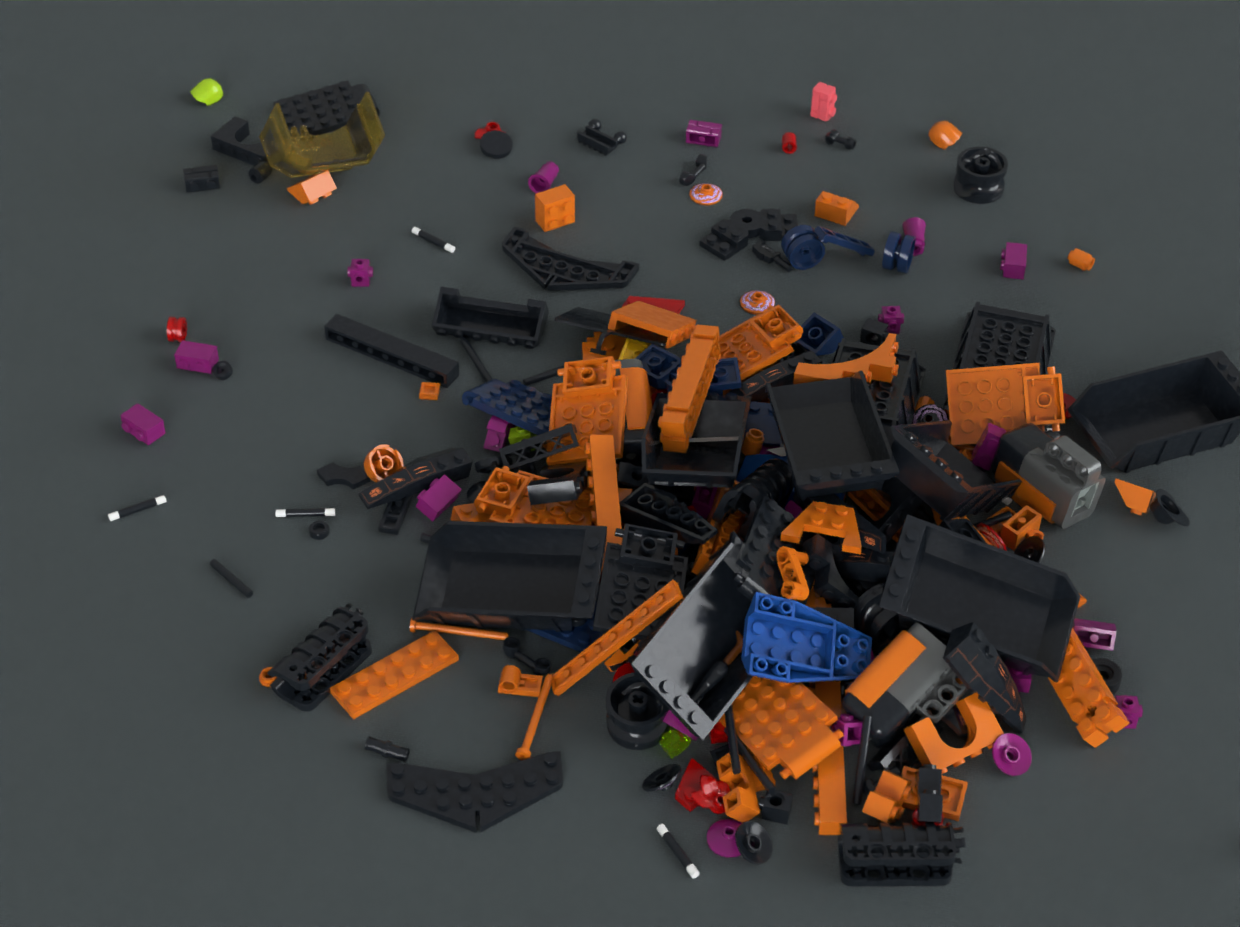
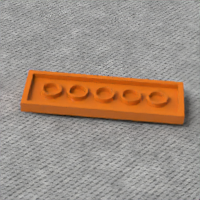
(394, 674)

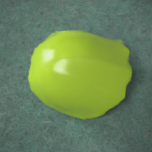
(207, 91)

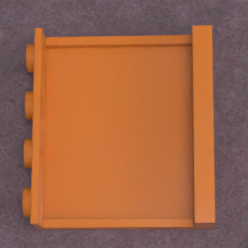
(654, 319)

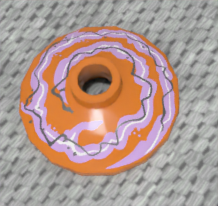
(706, 194)
(756, 302)

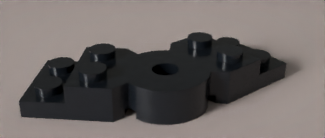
(732, 235)

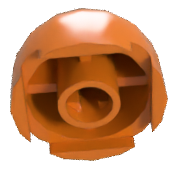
(382, 462)

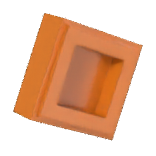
(429, 391)

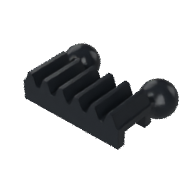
(599, 140)

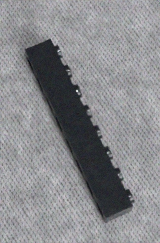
(392, 350)

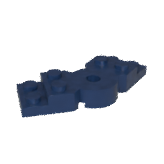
(663, 367)

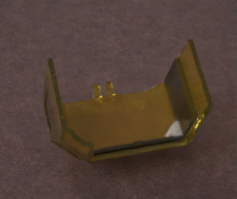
(334, 152)

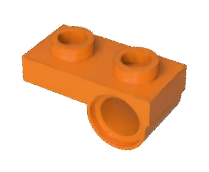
(515, 683)

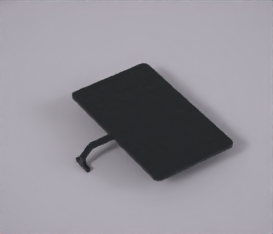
(599, 322)

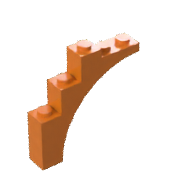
(876, 365)

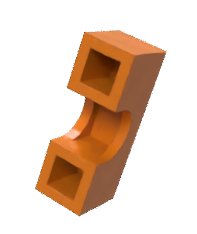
(742, 800)

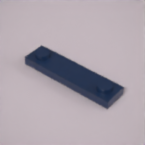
(861, 247)

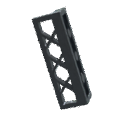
(539, 441)
(895, 747)

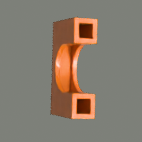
(982, 732)

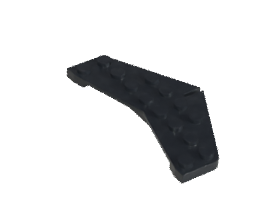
(562, 270)
(462, 796)

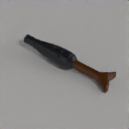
(718, 670)

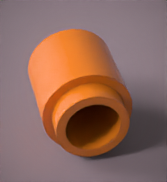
(1081, 259)
(752, 442)

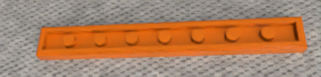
(616, 637)

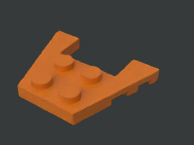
(826, 520)

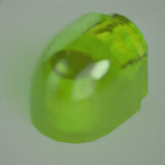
(674, 742)

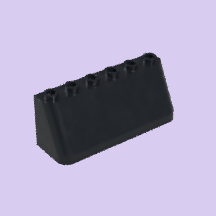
(489, 319)

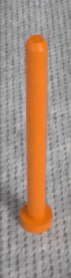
(415, 625)
(523, 752)

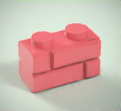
(823, 101)

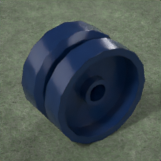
(802, 247)
(898, 252)

